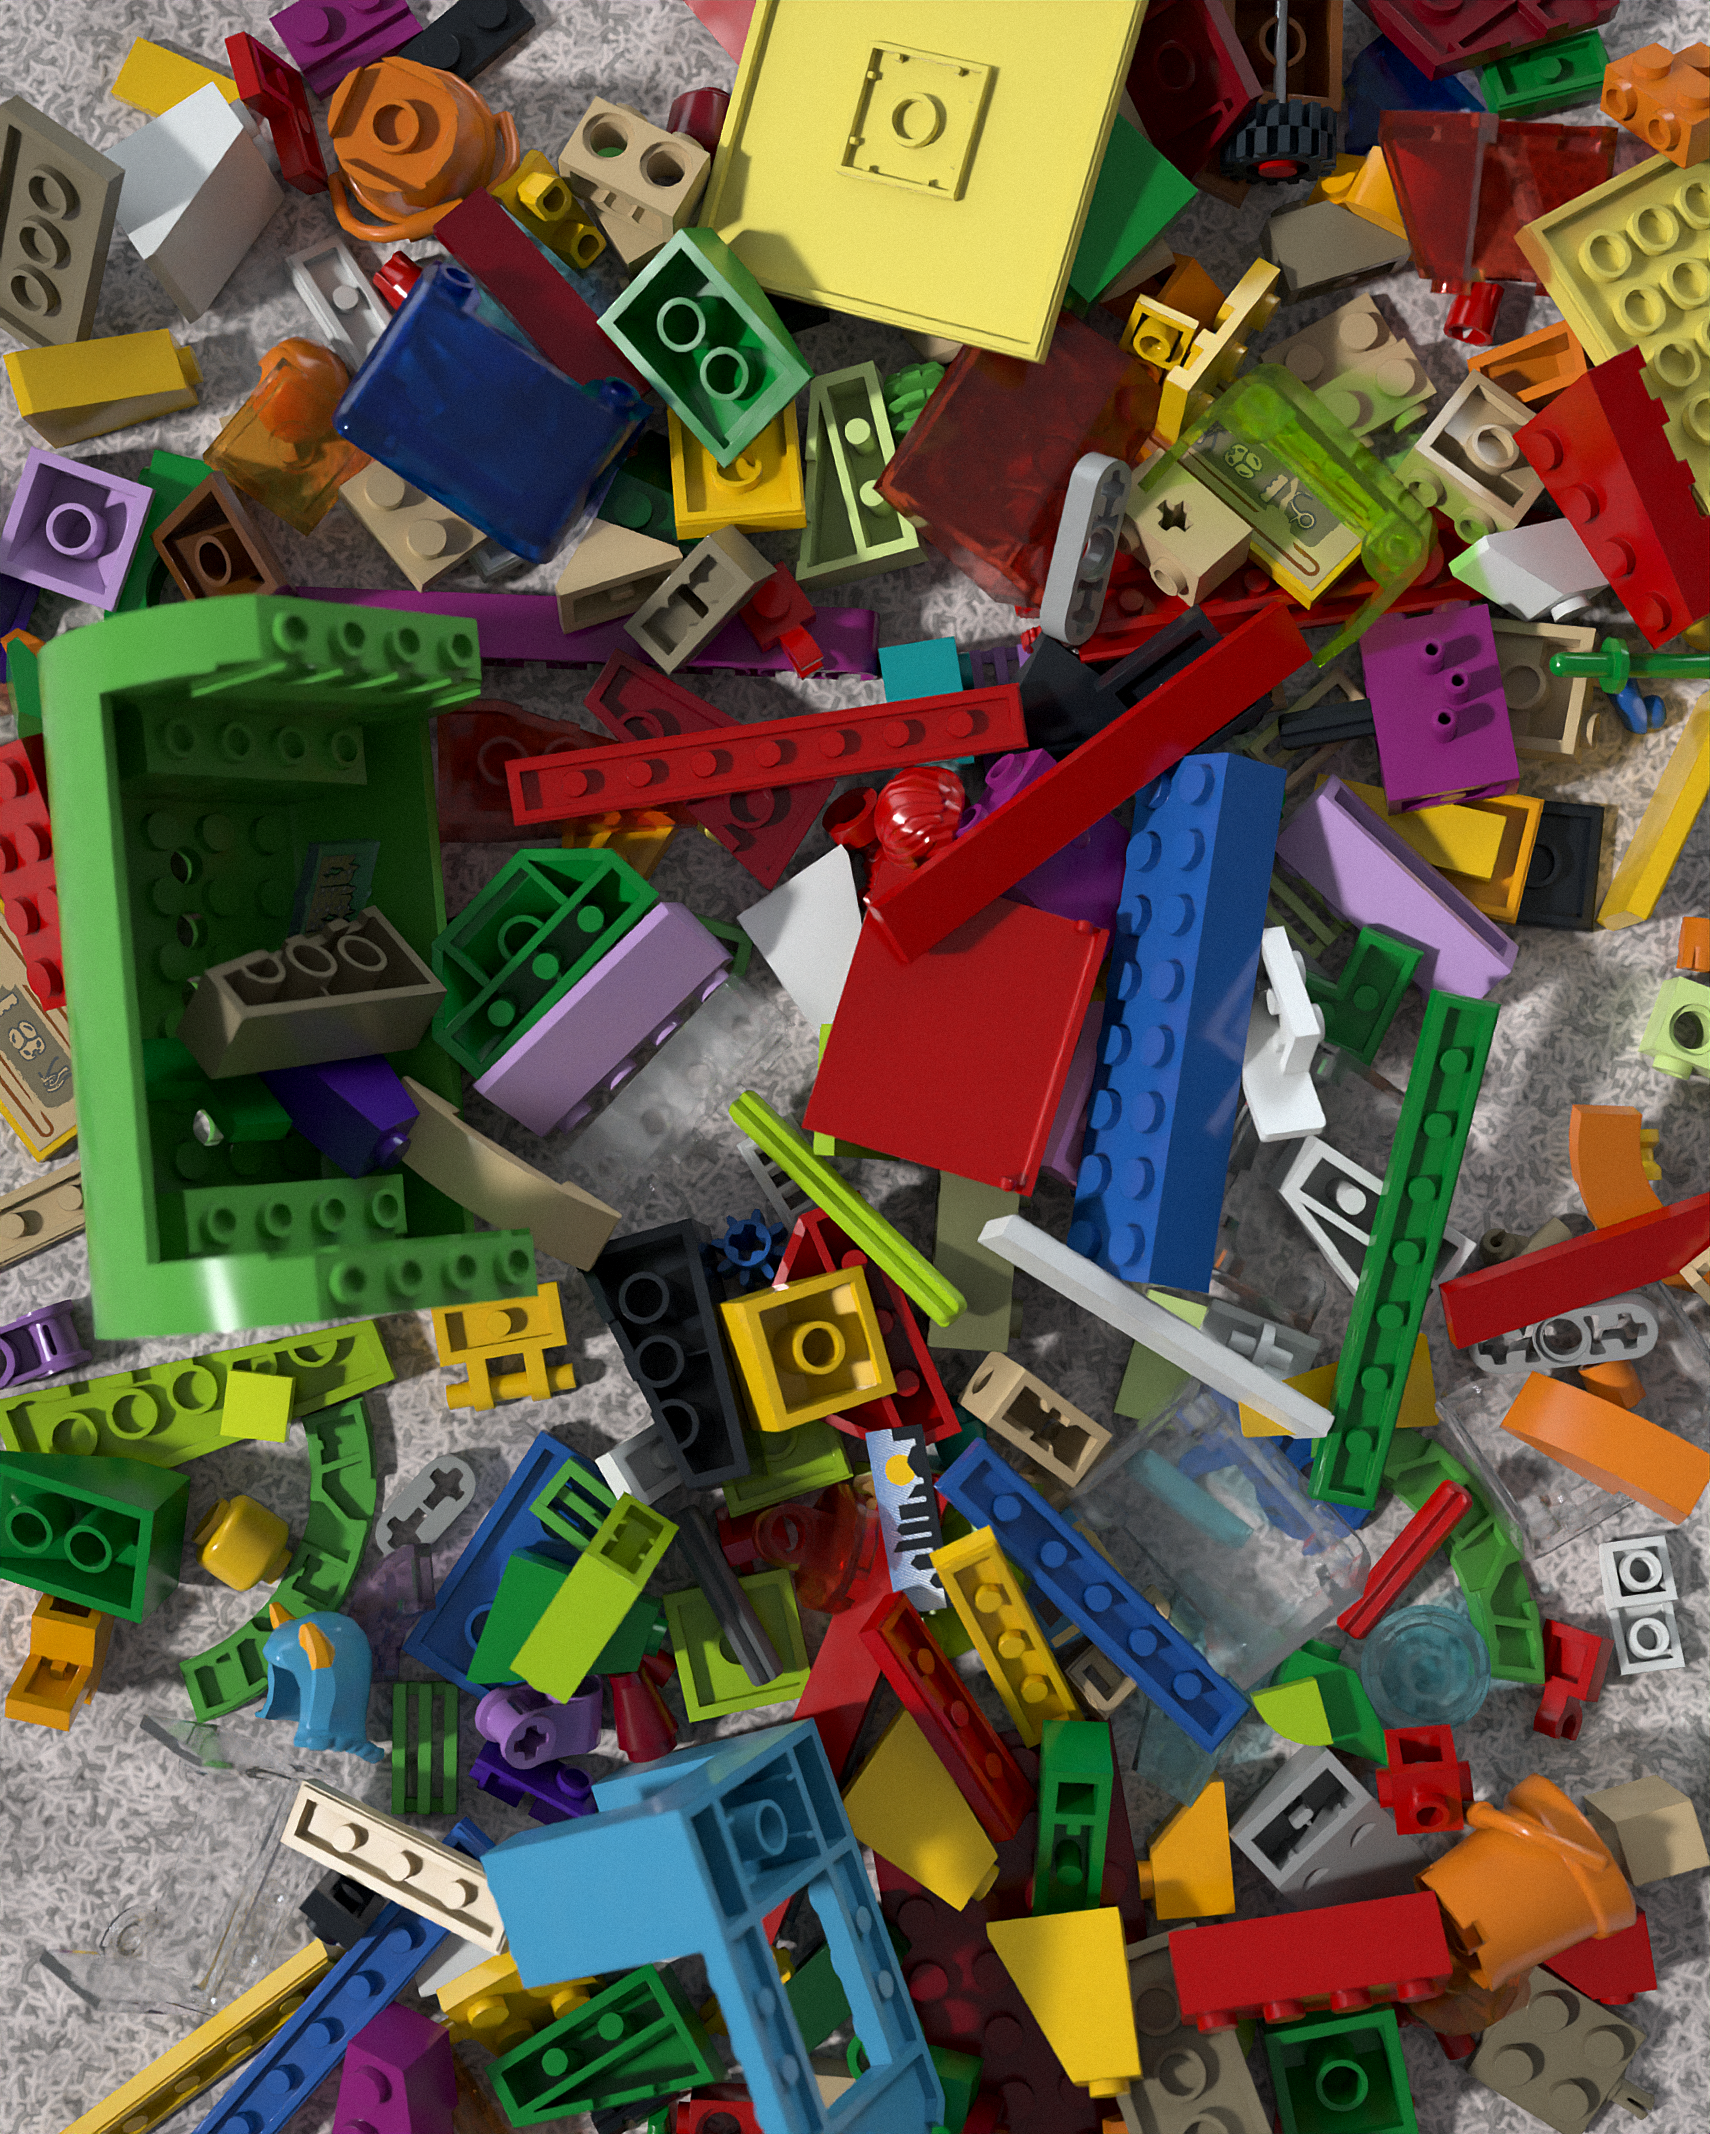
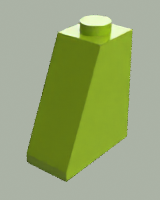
(594, 1598)

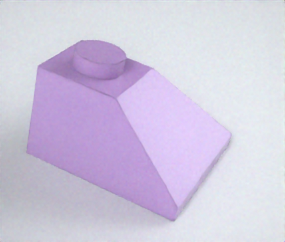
(74, 529)

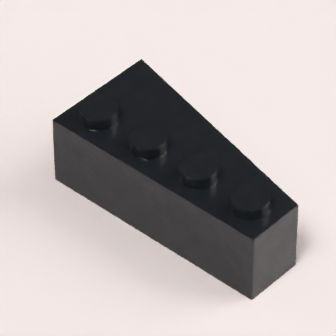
(661, 1307)

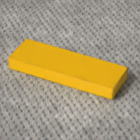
(1446, 836)

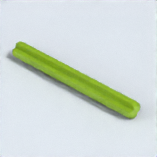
(848, 1209)

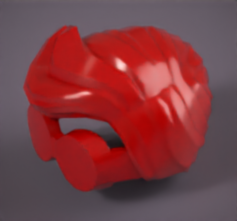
(919, 814)

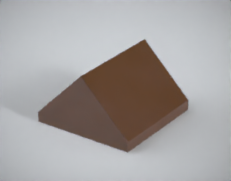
(219, 546)

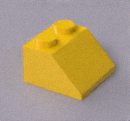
(806, 1349)

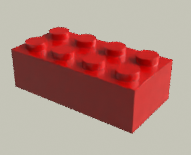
(29, 866)

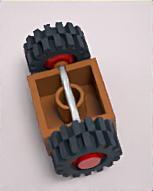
(1299, 68)

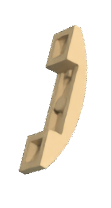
(502, 1186)

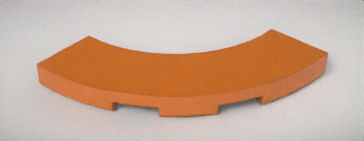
(1611, 1170)

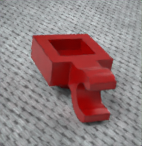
(779, 617)
(1573, 1672)

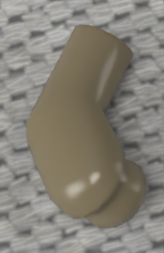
(1500, 1246)

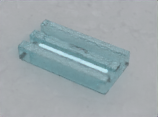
(1188, 1499)

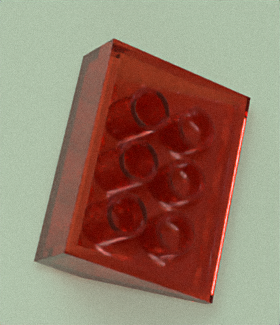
(998, 450)

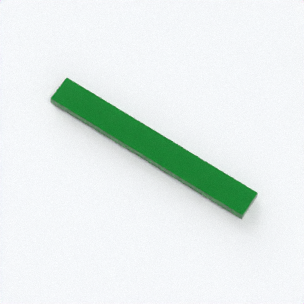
(1403, 1248)

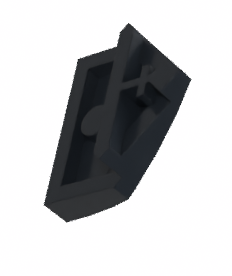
(1059, 699)

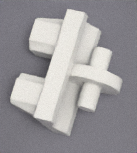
(1260, 1340)

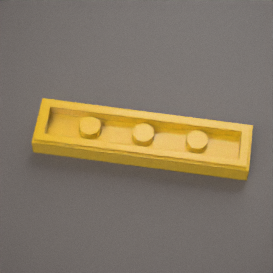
(1005, 1633)

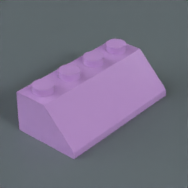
(607, 1020)

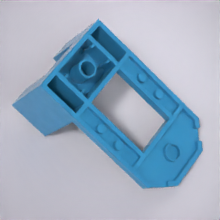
(690, 1865)

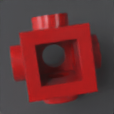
(1424, 1794)

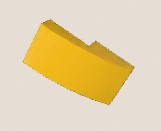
(1157, 337)

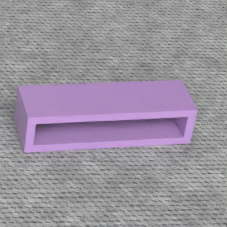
(1383, 882)

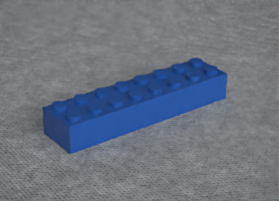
(1177, 1020)

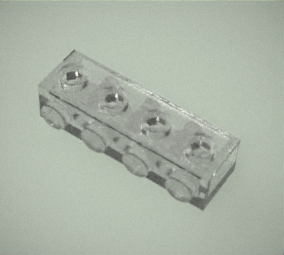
(677, 1093)

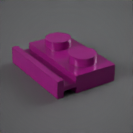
(341, 35)

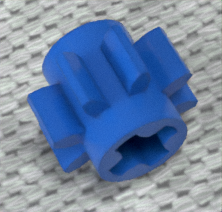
(740, 1237)

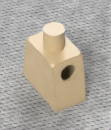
(1020, 1406)

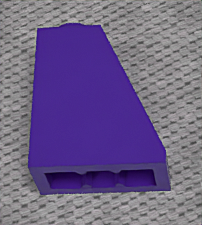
(348, 1110)

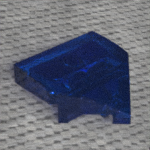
(1390, 81)

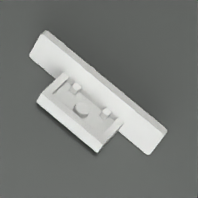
(1282, 1045)

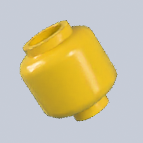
(242, 1543)

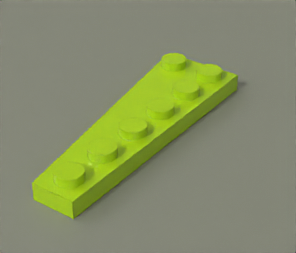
(177, 1407)

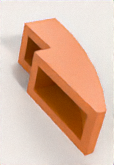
(1610, 1446)

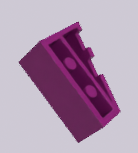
(397, 2077)

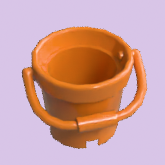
(413, 147)
(1525, 1884)

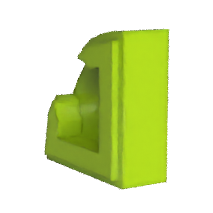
(1295, 1711)

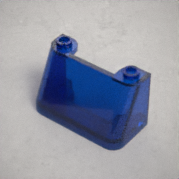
(488, 420)

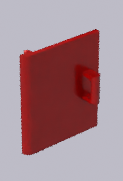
(963, 1045)

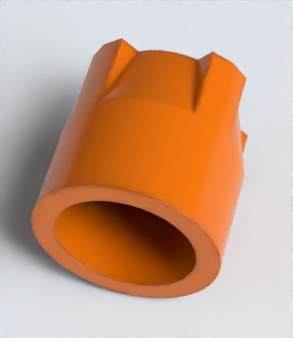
(1694, 945)
(1613, 1382)

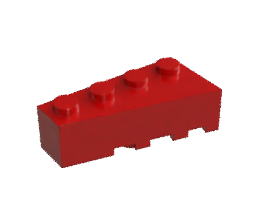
(1626, 494)
(1310, 1962)

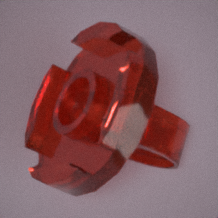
(832, 1547)

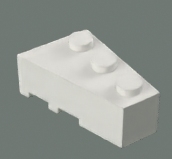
(1337, 1209)

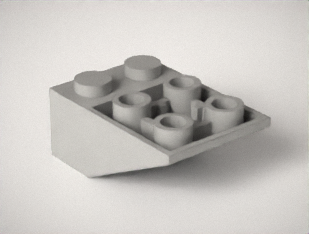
(1324, 1836)

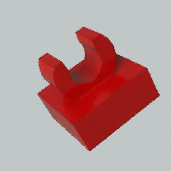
(737, 1537)

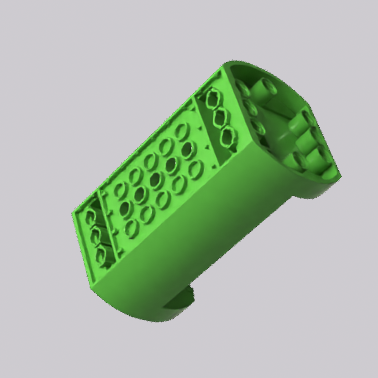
(237, 745)

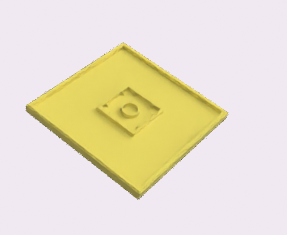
(922, 158)

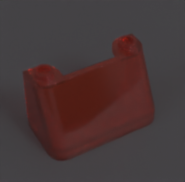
(1477, 180)

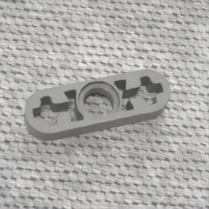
(1092, 513)
(1614, 1342)

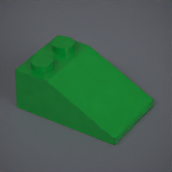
(708, 342)
(93, 1529)

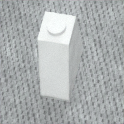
(809, 934)

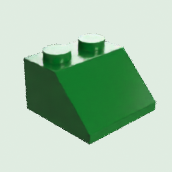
(1339, 2073)

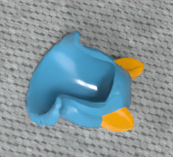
(320, 1679)

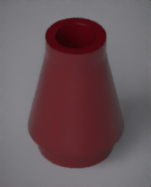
(641, 1716)

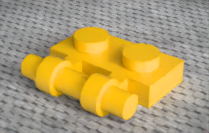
(500, 1329)

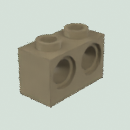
(700, 598)

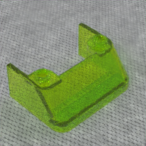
(1347, 478)

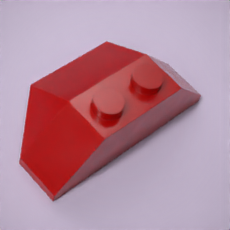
(921, 1398)

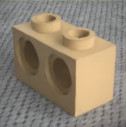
(626, 182)

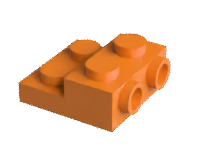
(1663, 100)

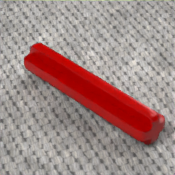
(1407, 1557)

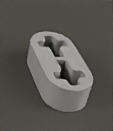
(416, 1497)

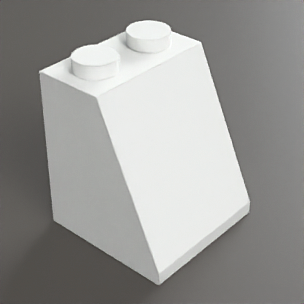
(196, 194)

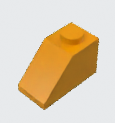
(1190, 1859)

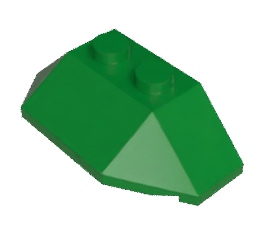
(528, 945)

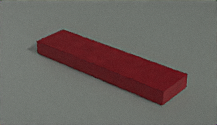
(532, 292)

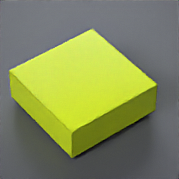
(258, 1405)

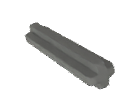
(726, 1596)

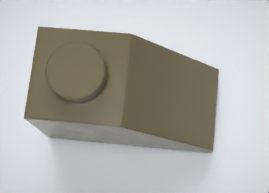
(1326, 250)

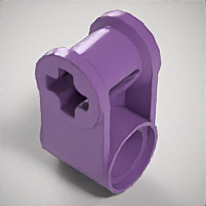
(41, 1345)
(542, 1723)

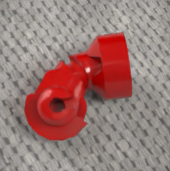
(851, 823)

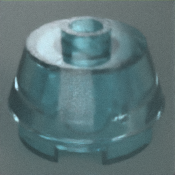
(1425, 1668)

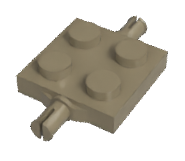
(1560, 2054)

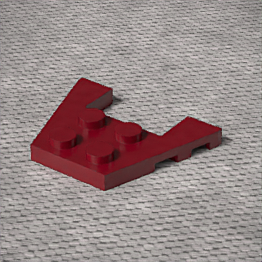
(1464, 34)
(1190, 81)

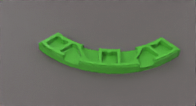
(1479, 1555)
(323, 1566)

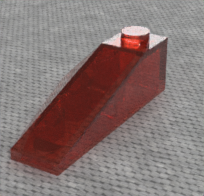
(473, 781)

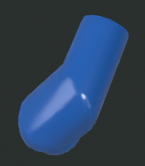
(1638, 712)

